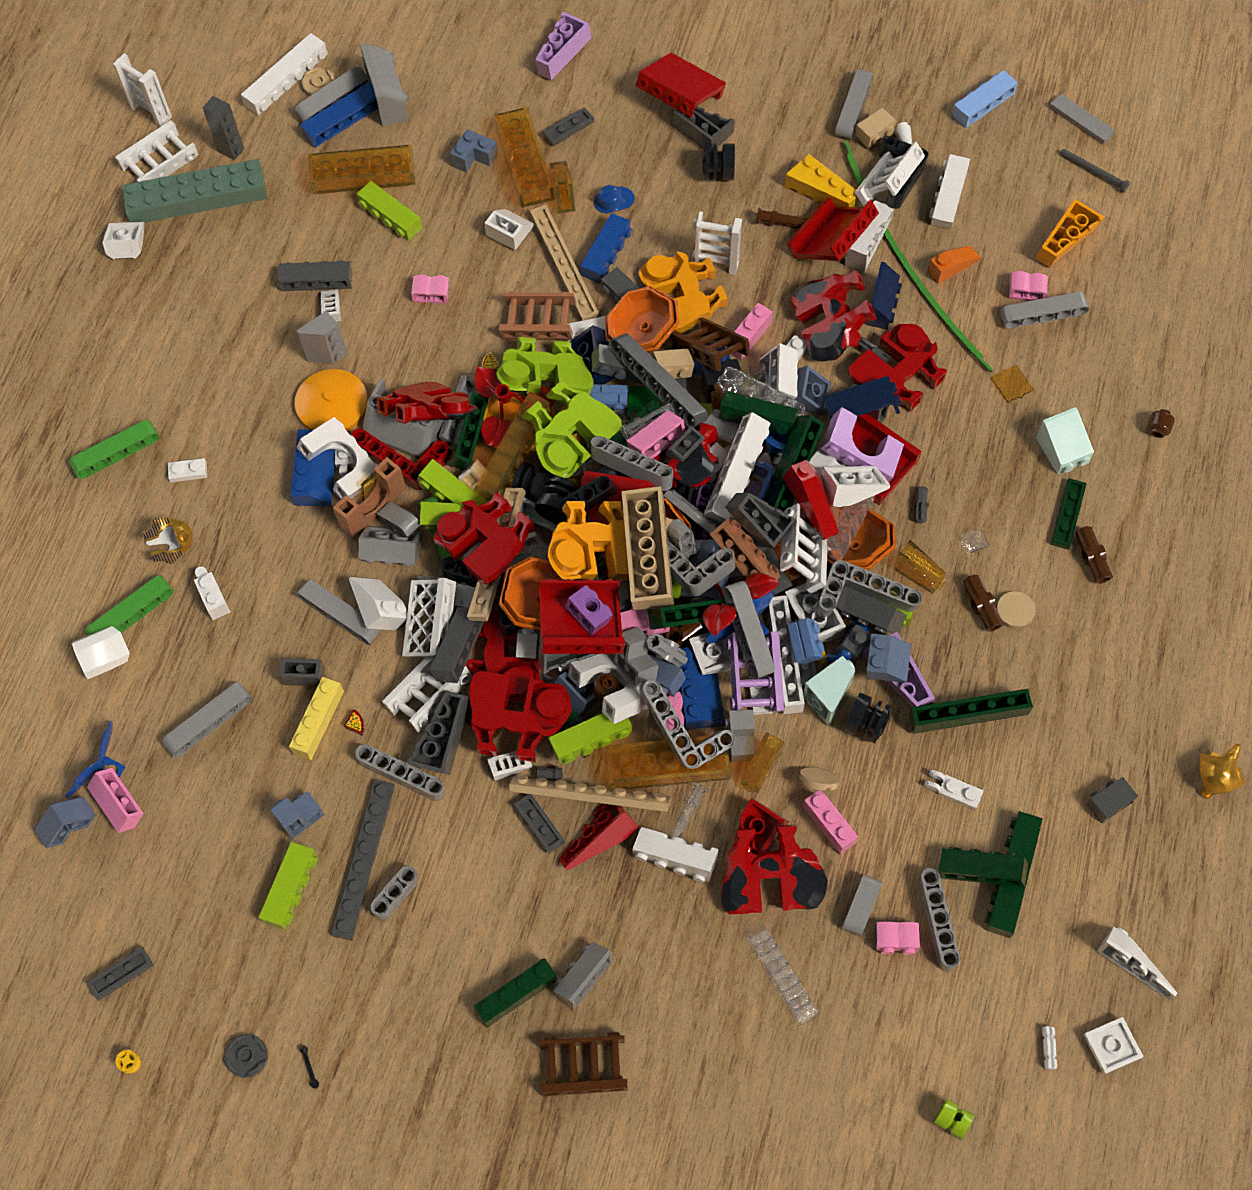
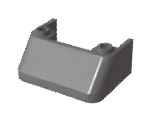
(385, 83)
(407, 438)

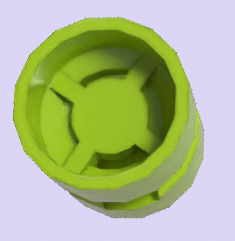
(949, 1112)

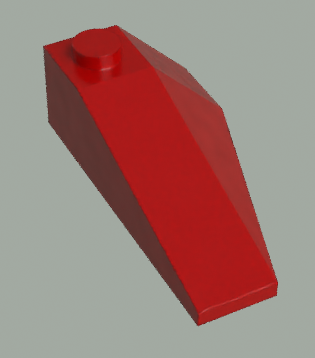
(812, 496)
(764, 821)
(607, 829)

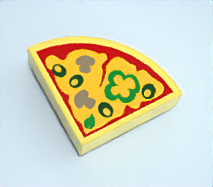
(490, 362)

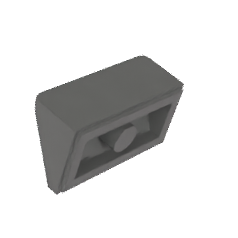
(685, 444)

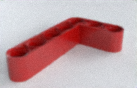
(412, 470)

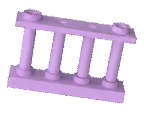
(773, 681)

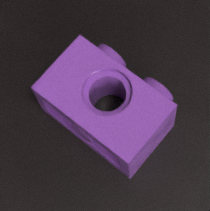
(589, 620)

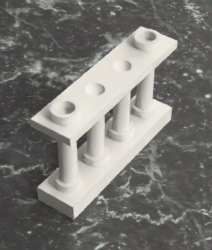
(145, 88)
(153, 142)
(890, 173)
(733, 242)
(816, 556)
(411, 687)

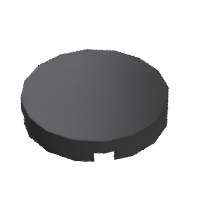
(246, 1056)

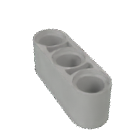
(398, 519)
(393, 903)
(862, 905)

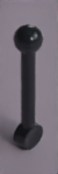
(314, 1083)

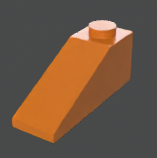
(952, 262)

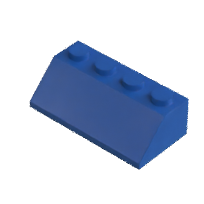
(314, 478)
(700, 696)

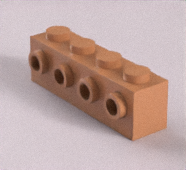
(747, 556)

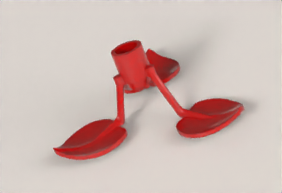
(487, 385)
(719, 617)

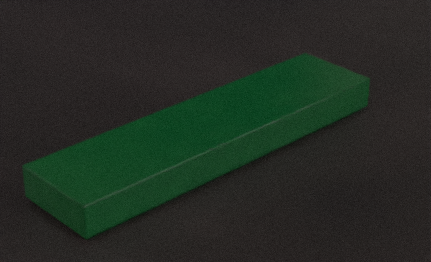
(1068, 514)

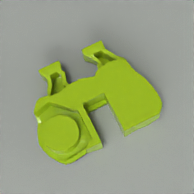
(525, 368)
(554, 443)

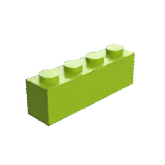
(389, 211)
(445, 485)
(433, 511)
(587, 737)
(288, 886)

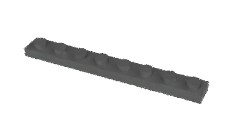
(363, 860)

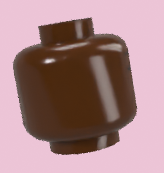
(1161, 423)
(605, 685)

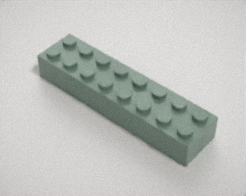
(195, 191)

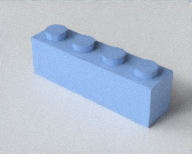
(984, 98)

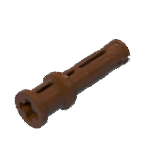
(781, 219)

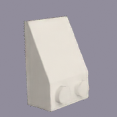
(852, 484)
(378, 604)
(712, 656)

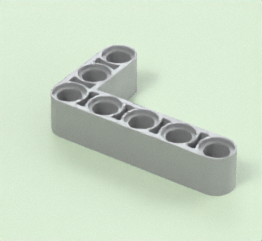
(682, 539)
(700, 573)
(867, 577)
(679, 730)

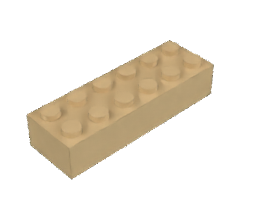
(647, 548)

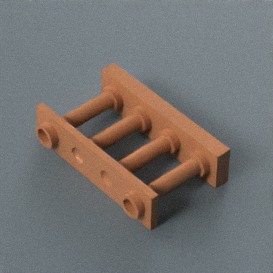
(538, 331)

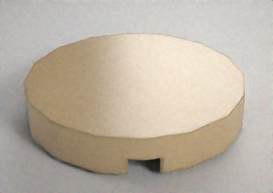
(316, 79)
(1016, 609)
(819, 779)

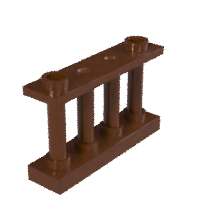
(708, 354)
(573, 1084)

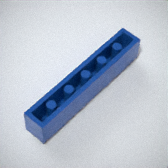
(340, 115)

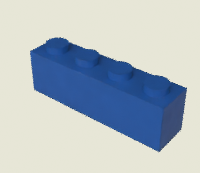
(605, 248)

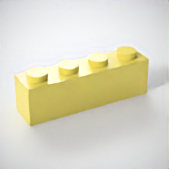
(316, 718)

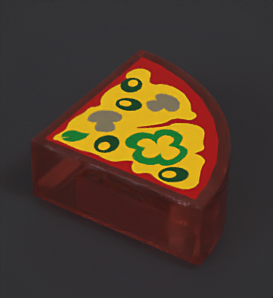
(355, 723)

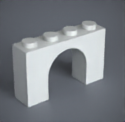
(334, 436)
(618, 704)

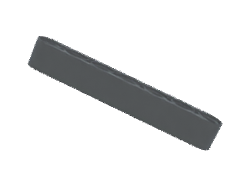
(657, 380)

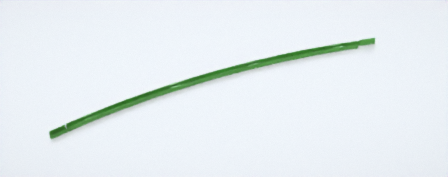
(917, 281)

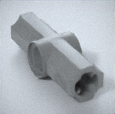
(667, 650)

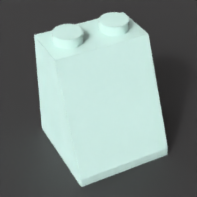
(1065, 441)
(829, 688)

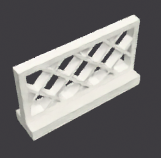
(440, 618)

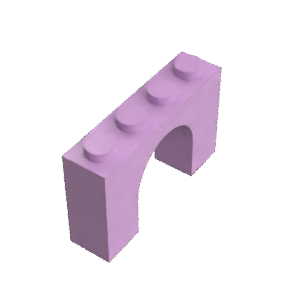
(839, 444)

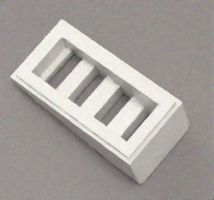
(336, 315)
(511, 770)

